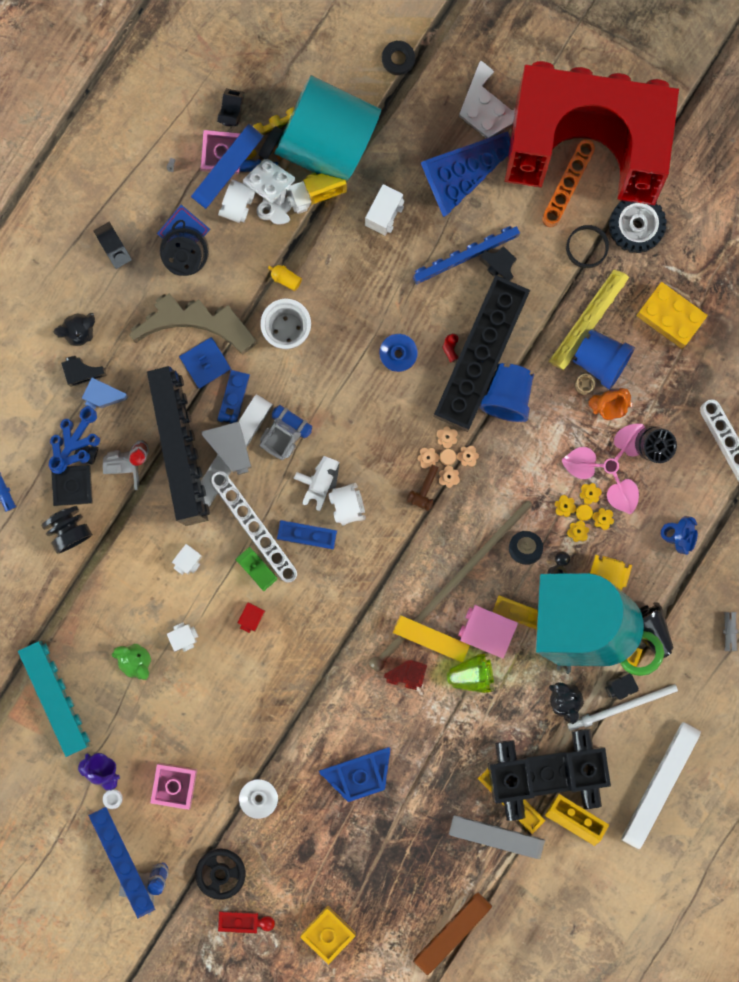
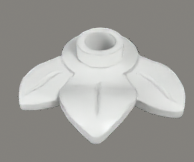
(277, 212)

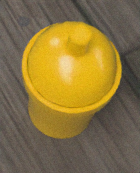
(285, 277)

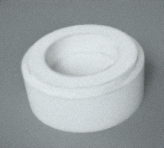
(112, 799)

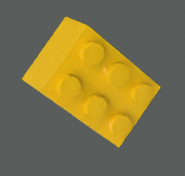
(671, 315)

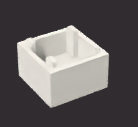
(384, 209)

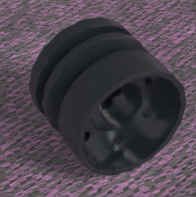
(66, 529)

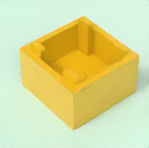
(328, 934)

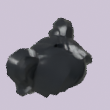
(76, 325)
(563, 701)

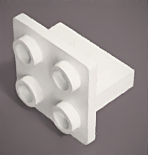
(269, 181)

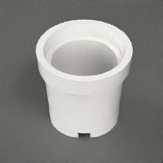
(273, 320)

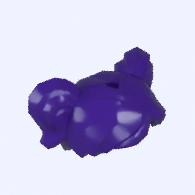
(99, 770)

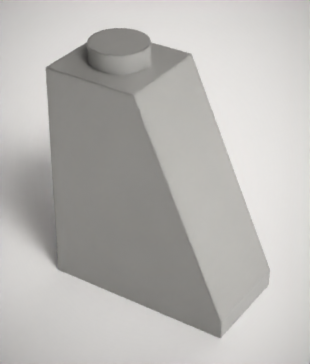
(230, 446)

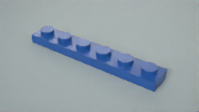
(473, 250)
(121, 862)

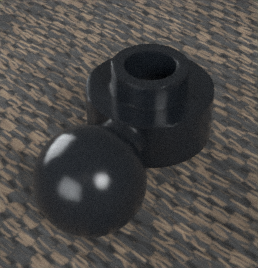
(562, 559)

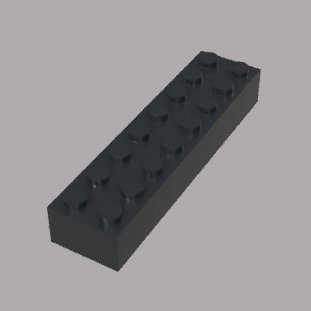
(481, 353)
(178, 446)

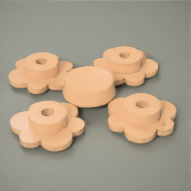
(448, 457)

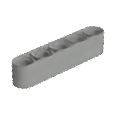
(496, 837)

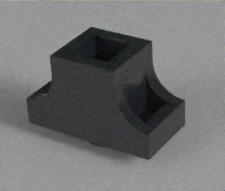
(499, 263)

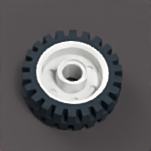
(634, 238)

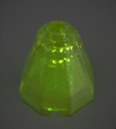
(472, 674)

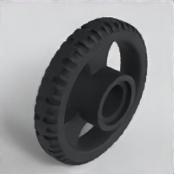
(210, 860)

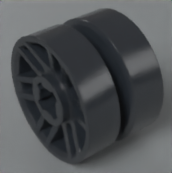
(655, 444)

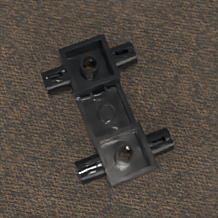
(548, 774)

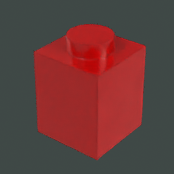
(251, 617)

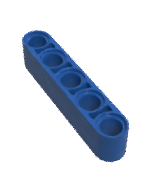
(227, 166)

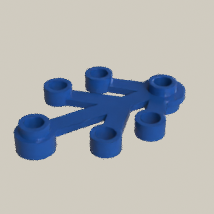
(72, 442)

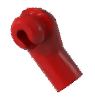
(449, 345)

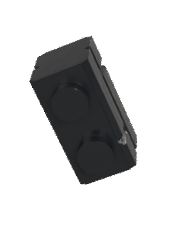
(621, 686)

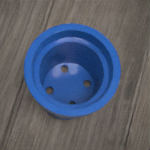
(603, 357)
(509, 394)

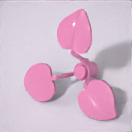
(582, 460)

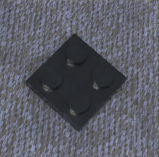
(72, 486)

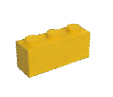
(577, 820)

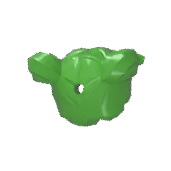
(131, 664)

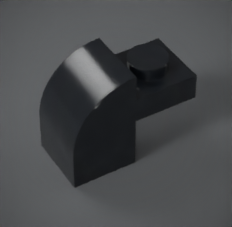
(231, 107)
(112, 245)

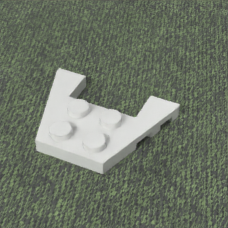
(483, 109)

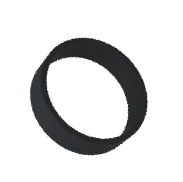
(596, 229)

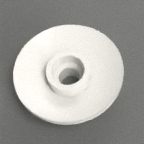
(251, 806)

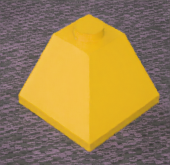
(323, 187)

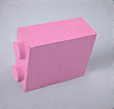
(487, 631)

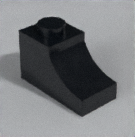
(78, 373)

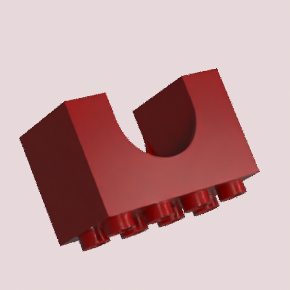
(621, 114)

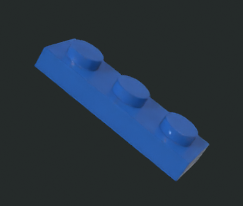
(307, 534)

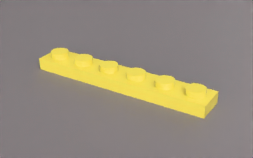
(589, 319)

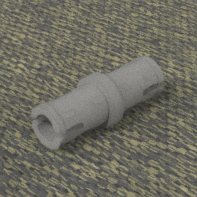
(730, 631)

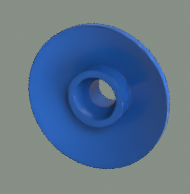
(405, 345)

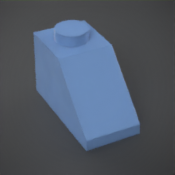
(102, 395)

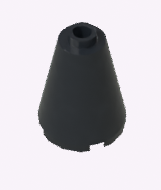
(655, 622)

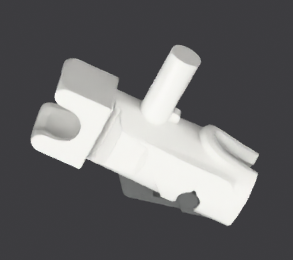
(322, 481)

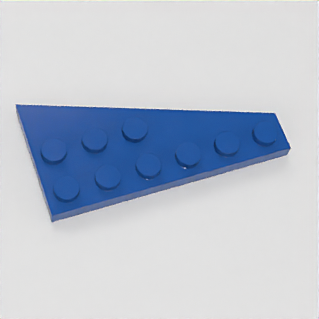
(463, 169)

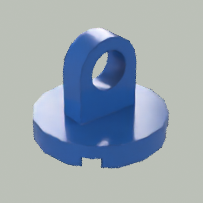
(684, 536)

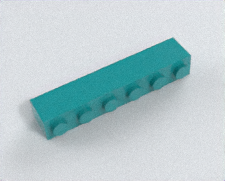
(53, 698)

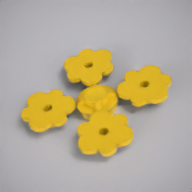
(584, 512)

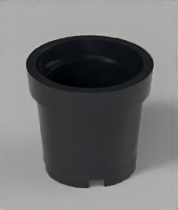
(189, 239)

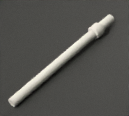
(587, 720)

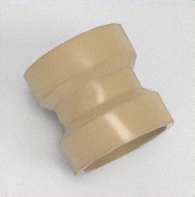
(587, 382)

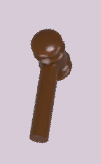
(420, 499)

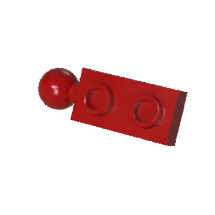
(243, 922)

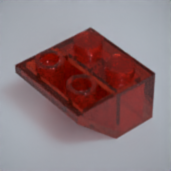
(407, 672)

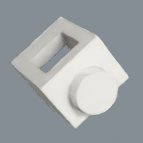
(298, 197)

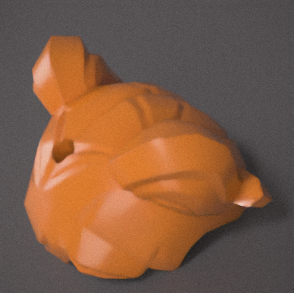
(611, 403)

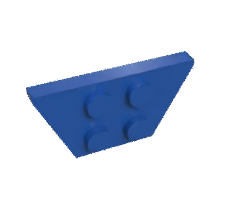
(359, 775)

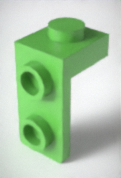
(256, 569)

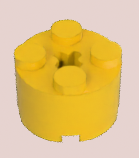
(612, 570)

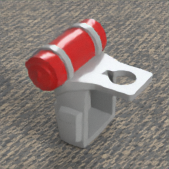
(126, 462)

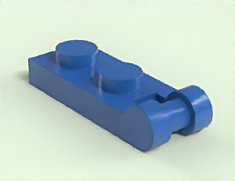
(233, 396)

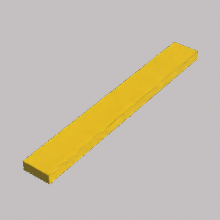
(529, 617)

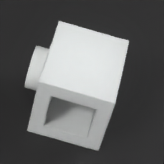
(187, 560)

